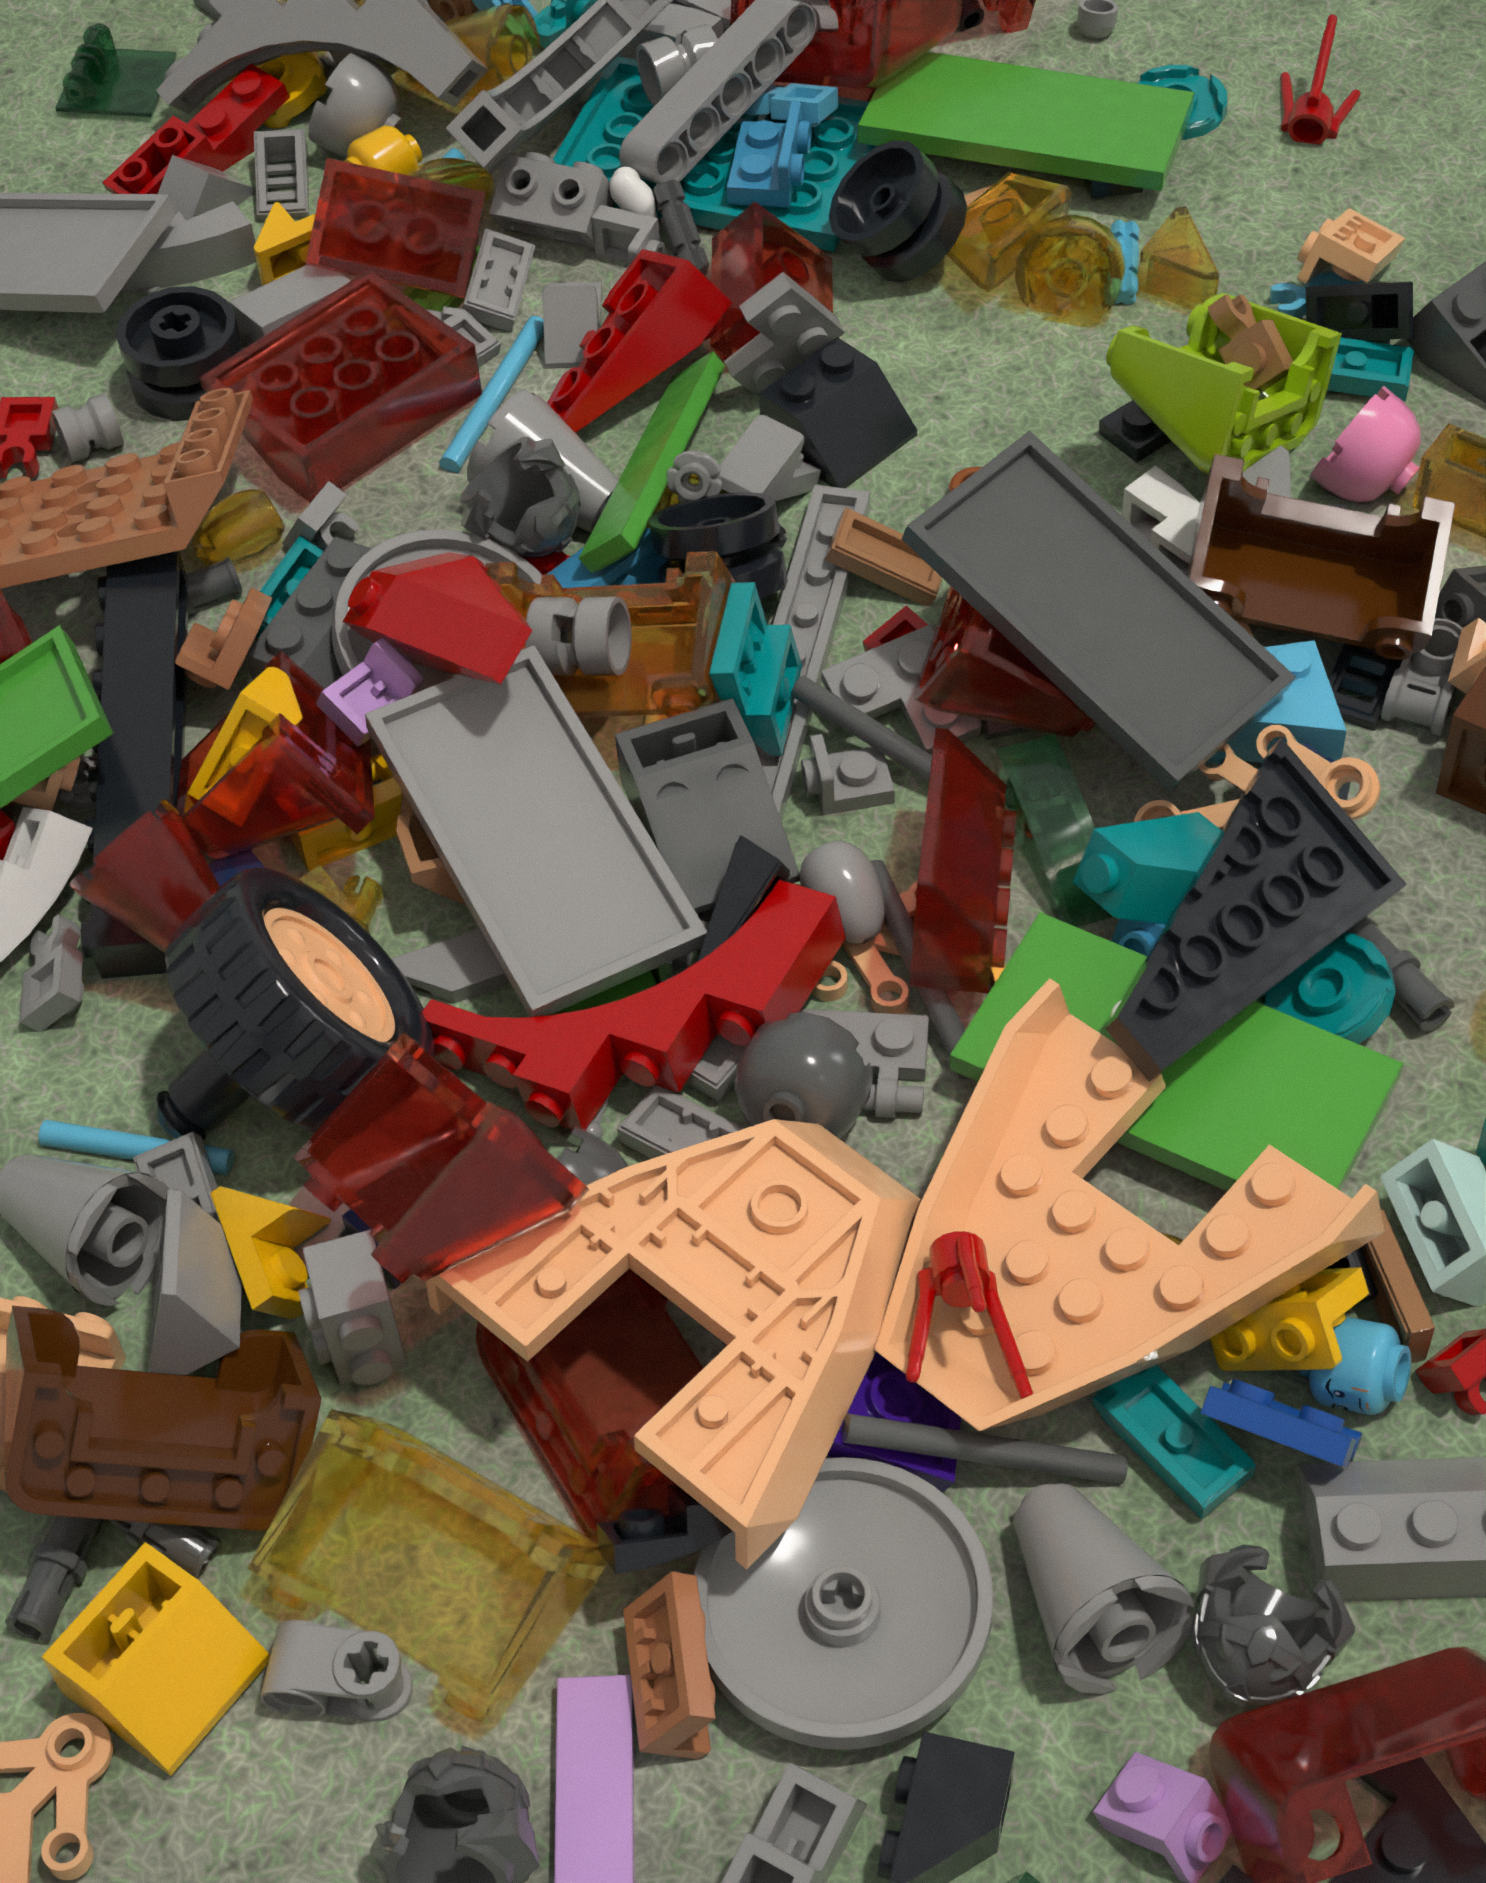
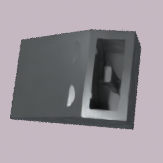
(1452, 333)
(699, 790)

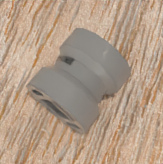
(88, 427)

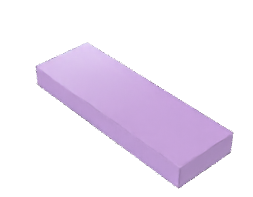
(594, 1780)

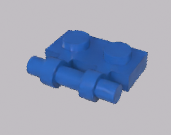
(1303, 1429)

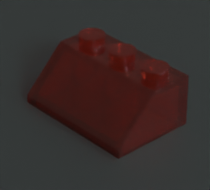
(397, 227)
(751, 255)

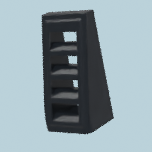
(1353, 709)
(746, 885)

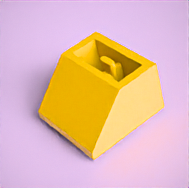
(155, 1658)

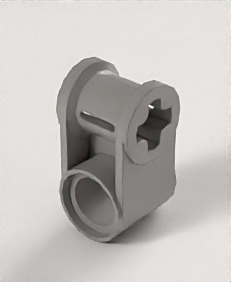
(1421, 684)
(324, 1669)

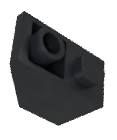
(952, 1812)

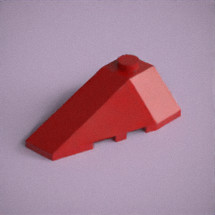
(654, 319)
(441, 615)

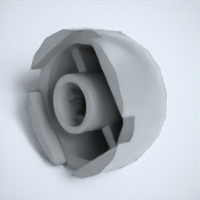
(360, 102)

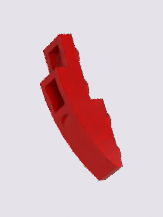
(213, 137)

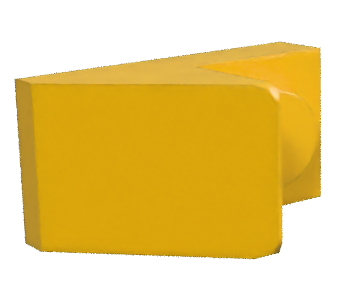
(282, 244)
(262, 1246)

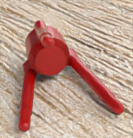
(1312, 115)
(963, 1280)

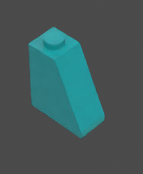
(1145, 865)

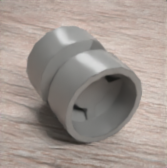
(664, 63)
(581, 636)

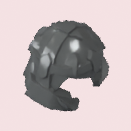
(523, 499)
(1260, 1639)
(459, 1823)

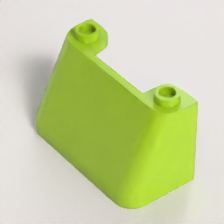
(1205, 401)

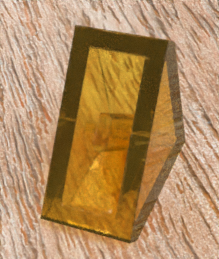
(1177, 263)

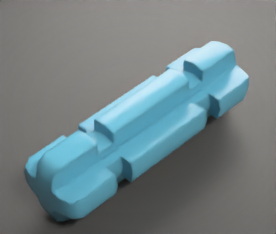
(1127, 235)

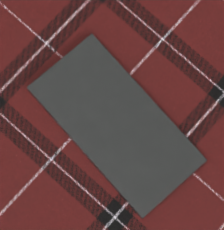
(1098, 610)

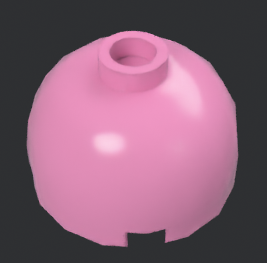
(1372, 452)

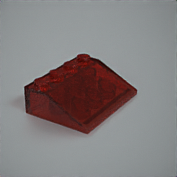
(348, 383)

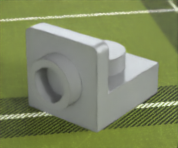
(846, 778)

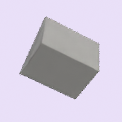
(193, 1291)

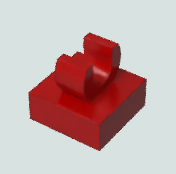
(1459, 1370)

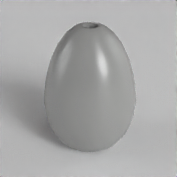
(850, 876)

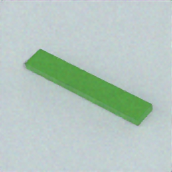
(645, 473)

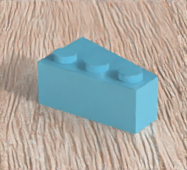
(1304, 709)

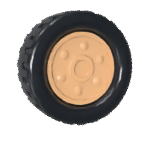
(282, 1001)

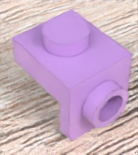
(372, 684)
(1166, 1814)

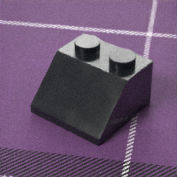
(842, 410)

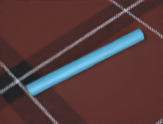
(493, 395)

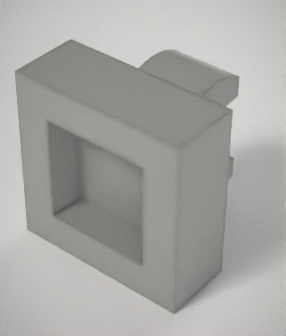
(320, 519)

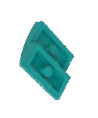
(756, 667)

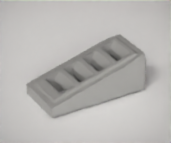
(281, 147)

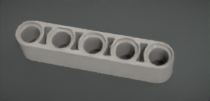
(718, 89)

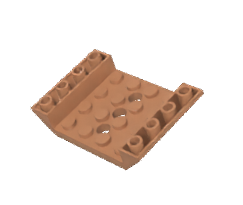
(123, 508)

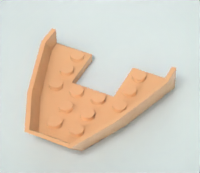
(766, 1243)
(1075, 1271)

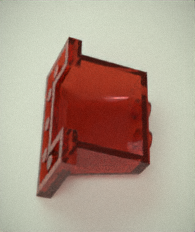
(283, 782)

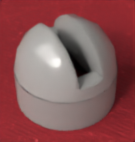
(1097, 18)

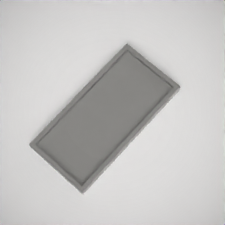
(74, 247)
(536, 834)

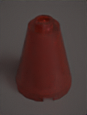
(150, 877)

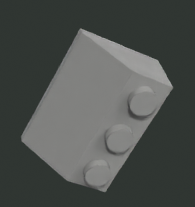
(1397, 1527)

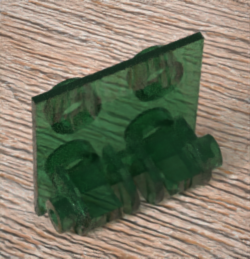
(112, 78)

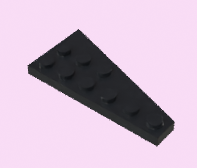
(1263, 904)

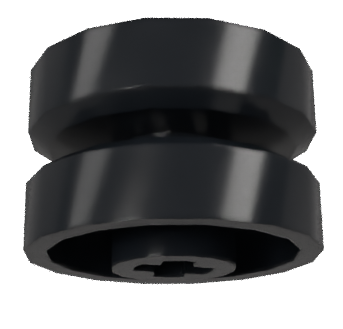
(898, 211)
(172, 342)
(726, 523)

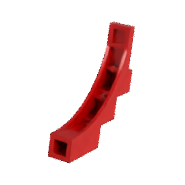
(659, 1034)

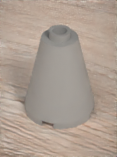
(533, 418)
(86, 1221)
(1097, 1591)

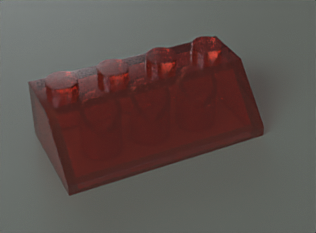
(962, 872)

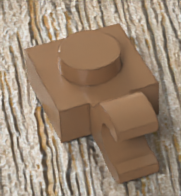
(1251, 342)

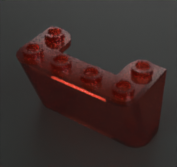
(1302, 1749)

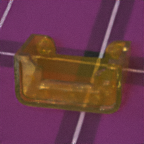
(427, 1558)

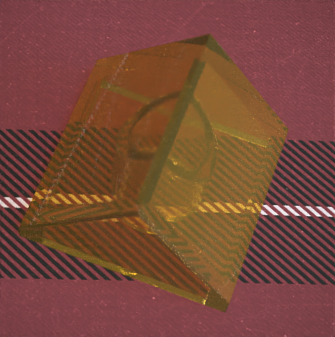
(1002, 223)

